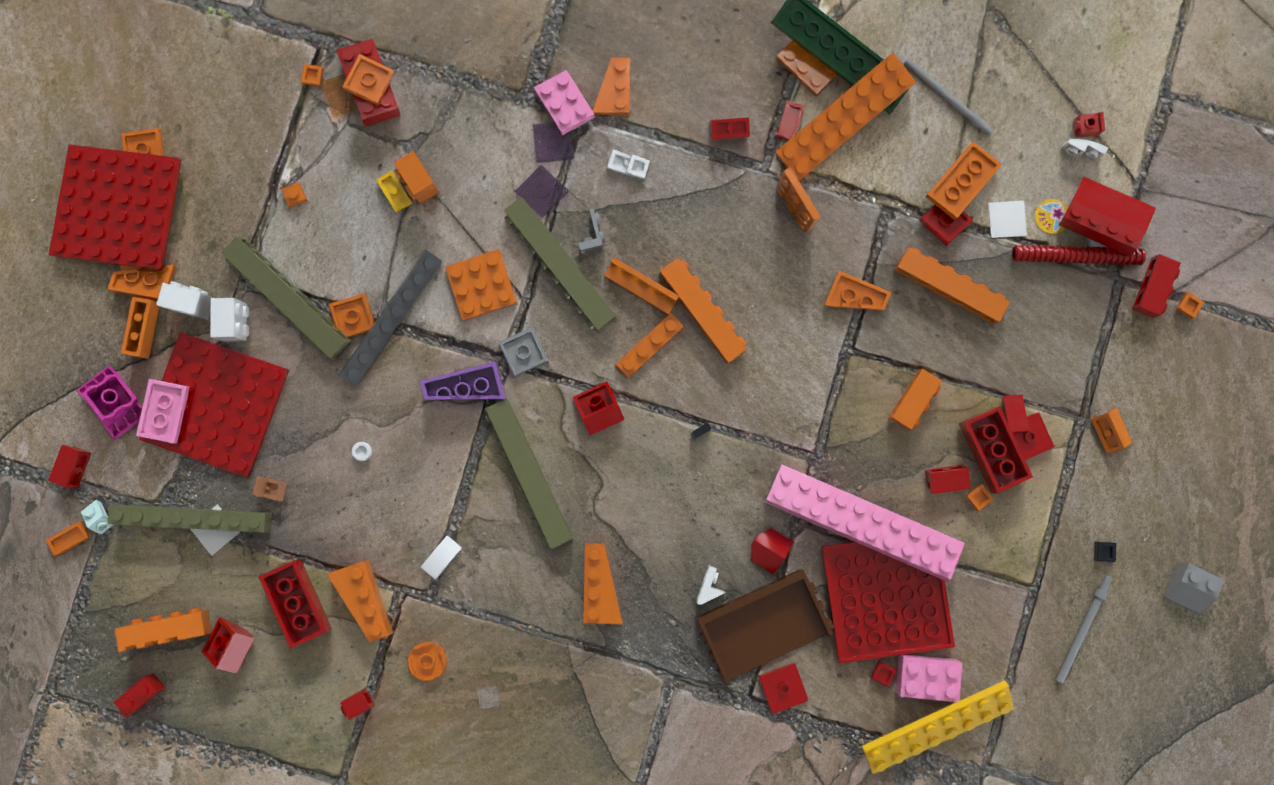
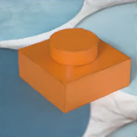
(312, 75)
(294, 194)
(1189, 305)
(979, 497)

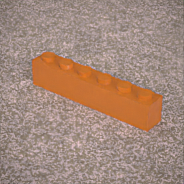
(952, 285)
(703, 311)

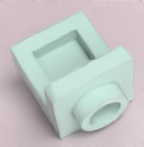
(96, 517)

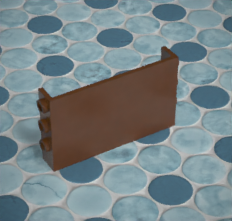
(764, 624)

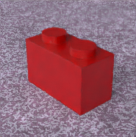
(139, 695)

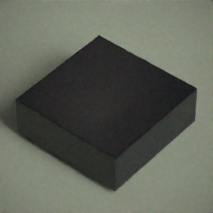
(700, 431)
(1105, 551)

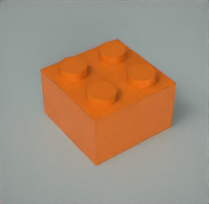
(414, 174)

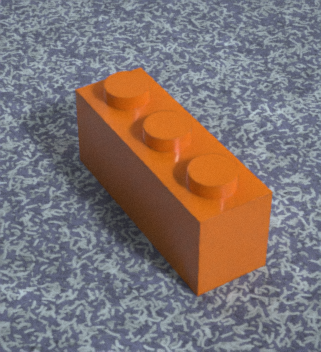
(140, 328)
(915, 400)

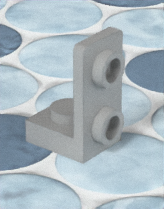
(590, 244)

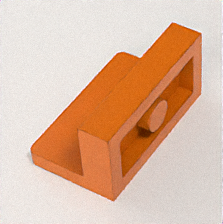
(1111, 431)

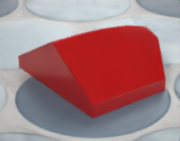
(770, 550)

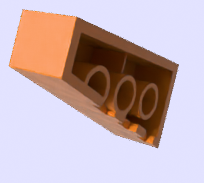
(600, 595)
(362, 597)
(163, 630)

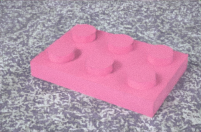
(564, 102)
(162, 411)

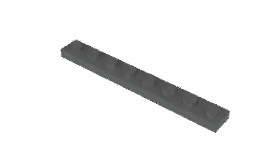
(390, 318)

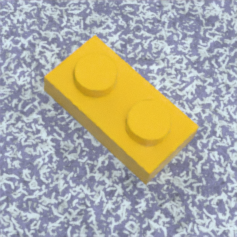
(394, 191)

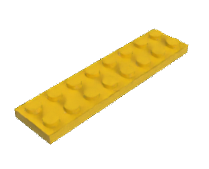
(938, 727)

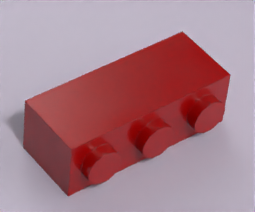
(1156, 286)

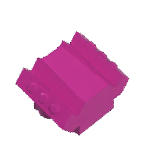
(111, 402)

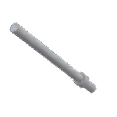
(976, 121)
(1100, 595)

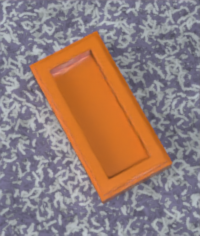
(68, 538)

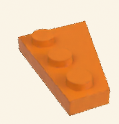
(615, 89)
(141, 283)
(856, 294)

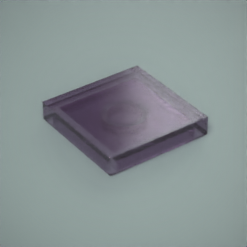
(551, 144)
(541, 191)

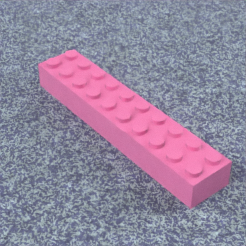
(865, 523)

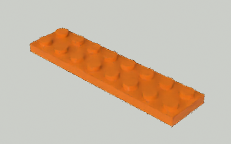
(845, 116)

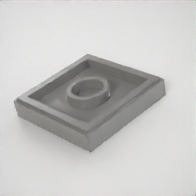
(523, 351)

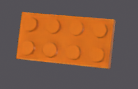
(963, 180)

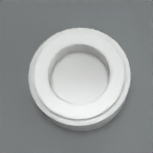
(361, 451)

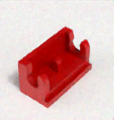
(730, 128)
(69, 466)
(948, 479)

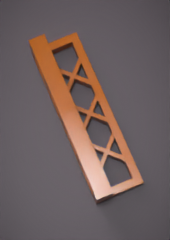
(641, 286)

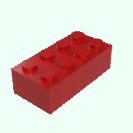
(369, 112)
(995, 450)
(295, 603)

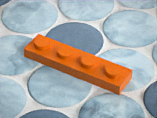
(649, 345)

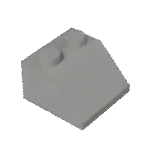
(1193, 587)

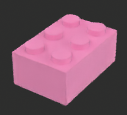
(928, 677)

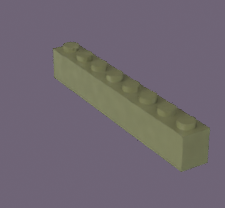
(560, 265)
(286, 297)
(528, 473)
(189, 518)

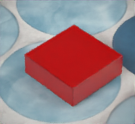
(883, 673)

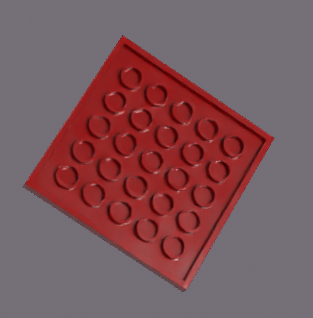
(115, 207)
(226, 403)
(883, 605)

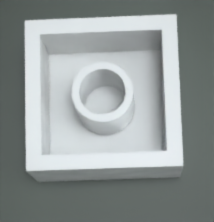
(185, 300)
(229, 319)

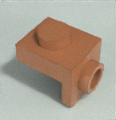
(269, 488)

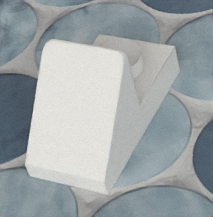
(706, 591)

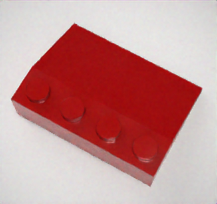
(1108, 217)

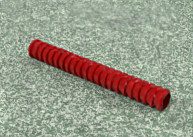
(1076, 254)

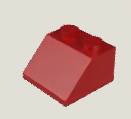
(598, 408)
(227, 646)

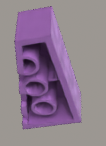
(471, 383)

